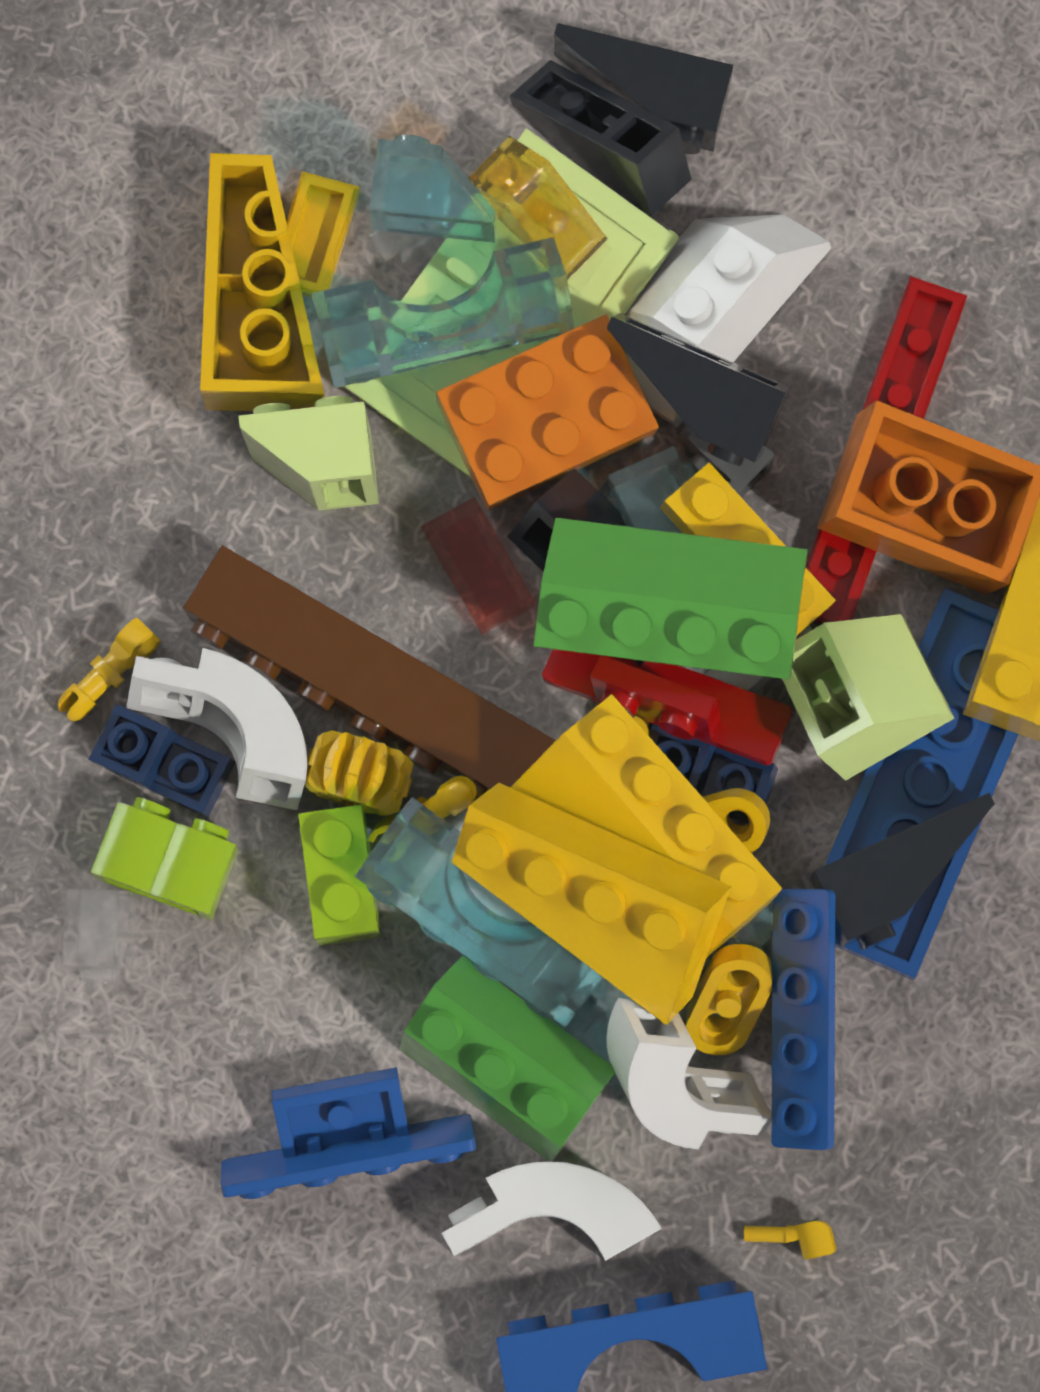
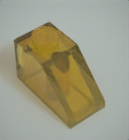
(537, 203)

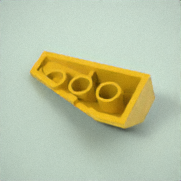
(1009, 672)

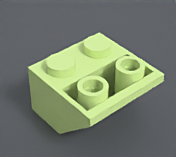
(316, 450)
(864, 691)

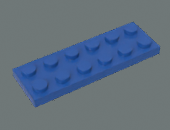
(930, 777)

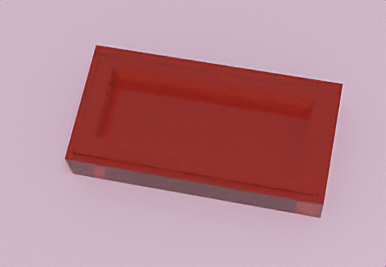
(478, 565)

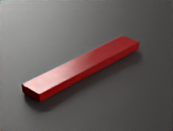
(904, 381)

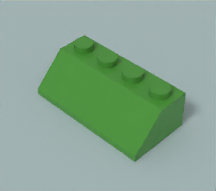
(671, 598)

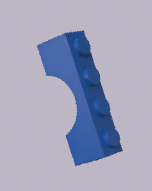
(714, 1334)

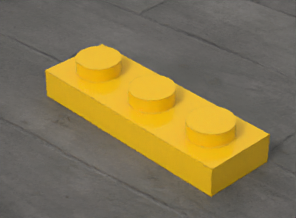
(714, 509)

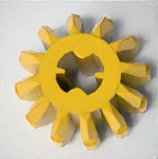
(358, 772)

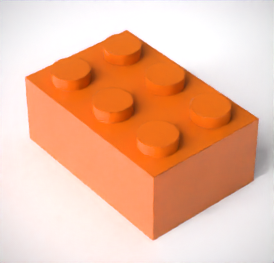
(546, 413)
(932, 498)

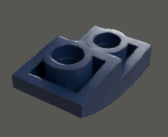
(161, 760)
(715, 769)

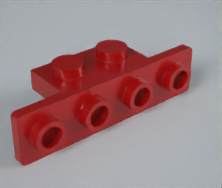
(677, 701)

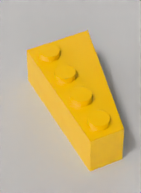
(253, 323)
(596, 895)

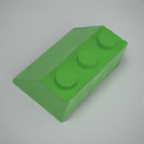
(505, 1058)

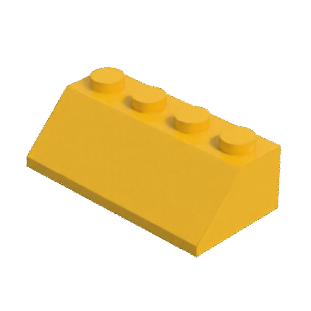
(625, 784)

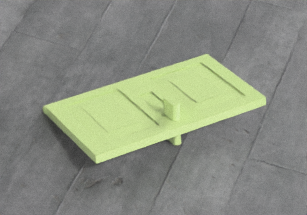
(601, 286)

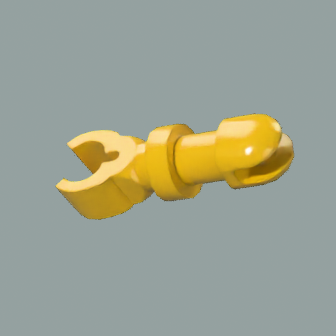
(130, 642)
(451, 798)

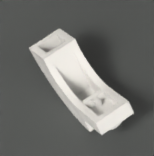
(237, 708)
(670, 1096)
(557, 1190)

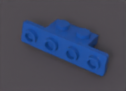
(803, 1019)
(342, 1131)

